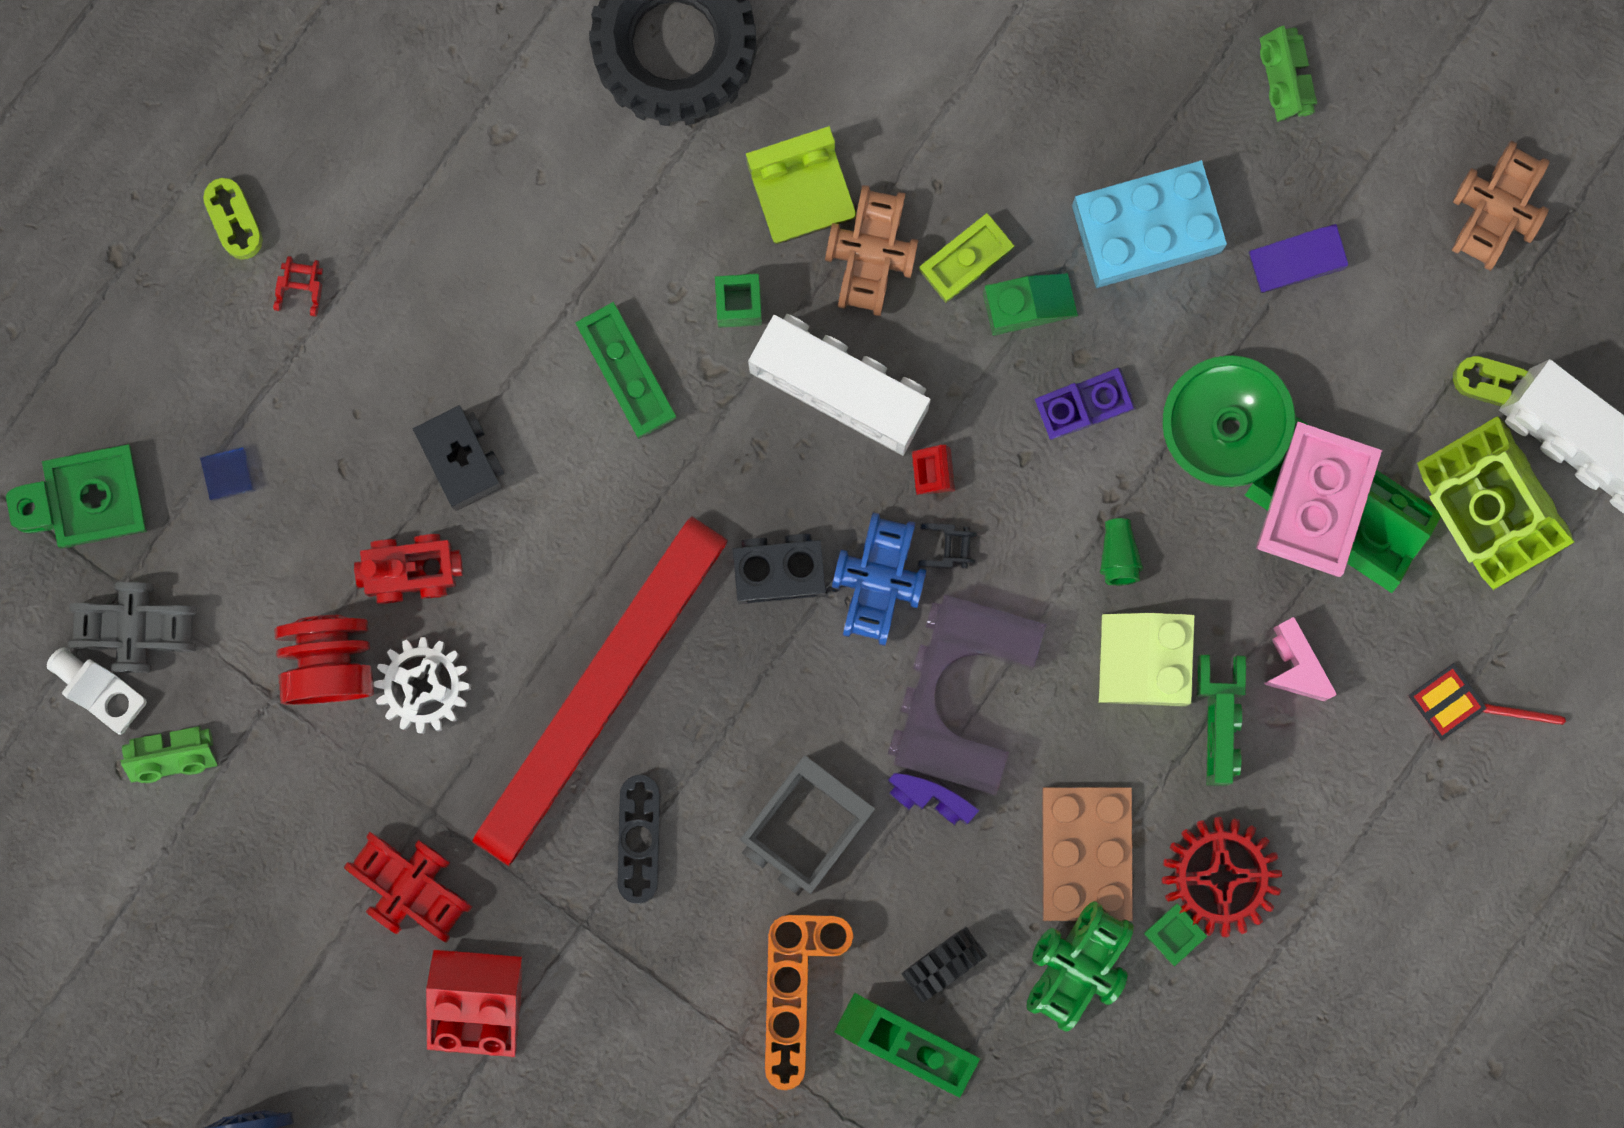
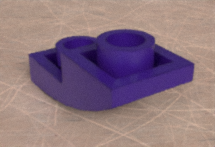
(1085, 404)
(918, 791)

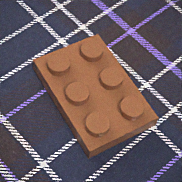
(1086, 851)

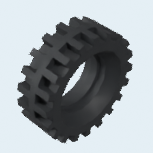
(678, 99)

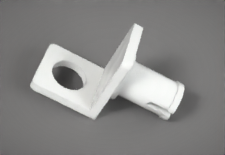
(93, 688)

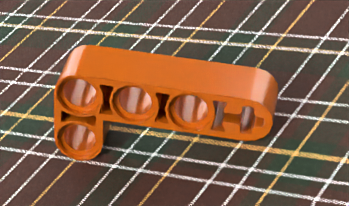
(797, 1000)

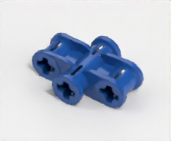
(883, 563)

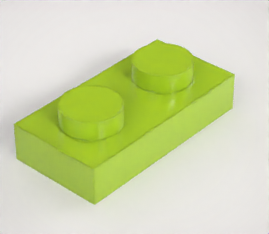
(966, 258)

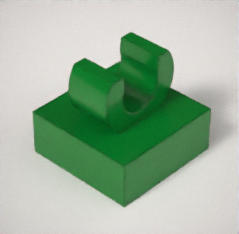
(1175, 935)

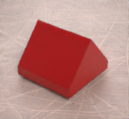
(933, 470)

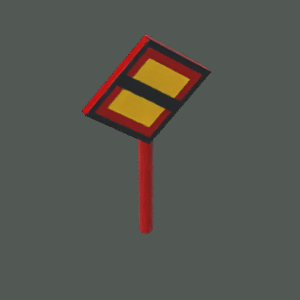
(1451, 702)

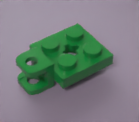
(61, 504)
(1222, 720)

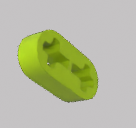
(223, 222)
(1490, 369)

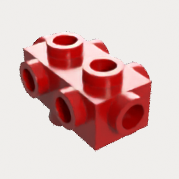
(395, 570)

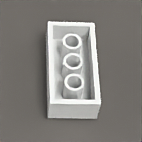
(839, 384)
(1571, 426)

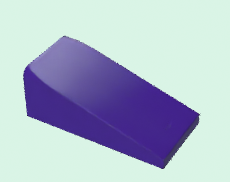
(1299, 258)

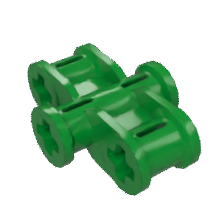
(1088, 954)

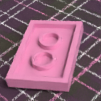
(1319, 499)

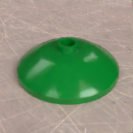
(1221, 392)

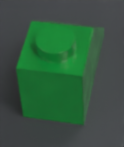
(1028, 302)

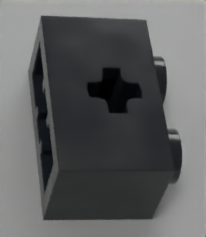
(440, 438)

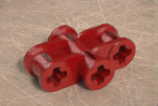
(420, 896)

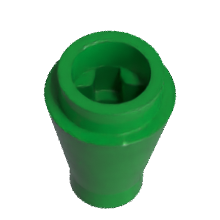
(1120, 554)

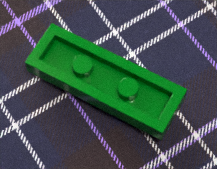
(625, 370)

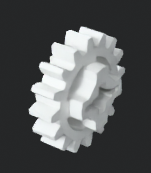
(414, 705)

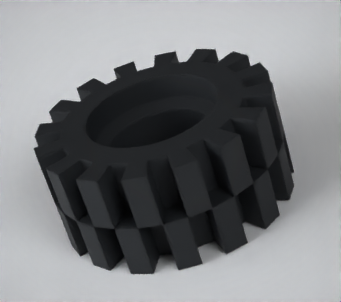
(944, 964)

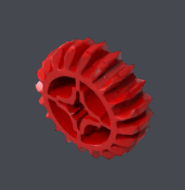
(1220, 855)

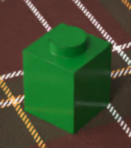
(738, 300)

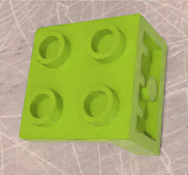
(800, 185)

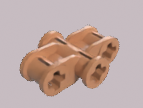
(1500, 205)
(871, 250)

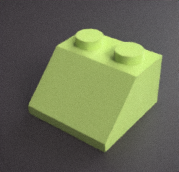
(1146, 659)

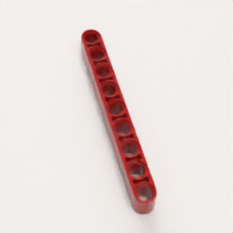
(600, 691)

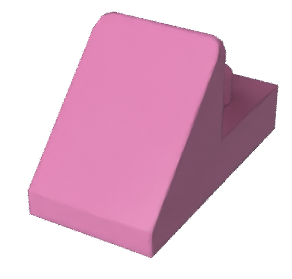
(1307, 674)

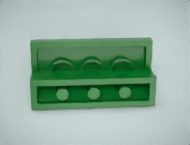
(1390, 528)

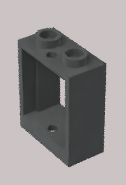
(833, 789)

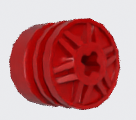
(324, 660)

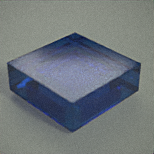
(227, 474)

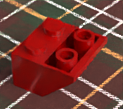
(473, 1003)

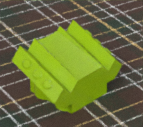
(1494, 503)

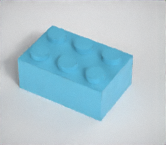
(1149, 224)

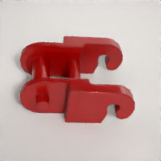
(284, 283)

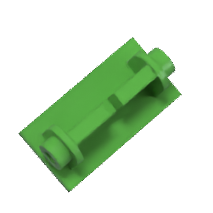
(1282, 54)
(148, 760)

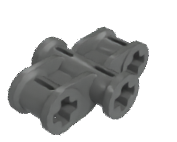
(132, 627)

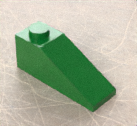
(906, 1045)

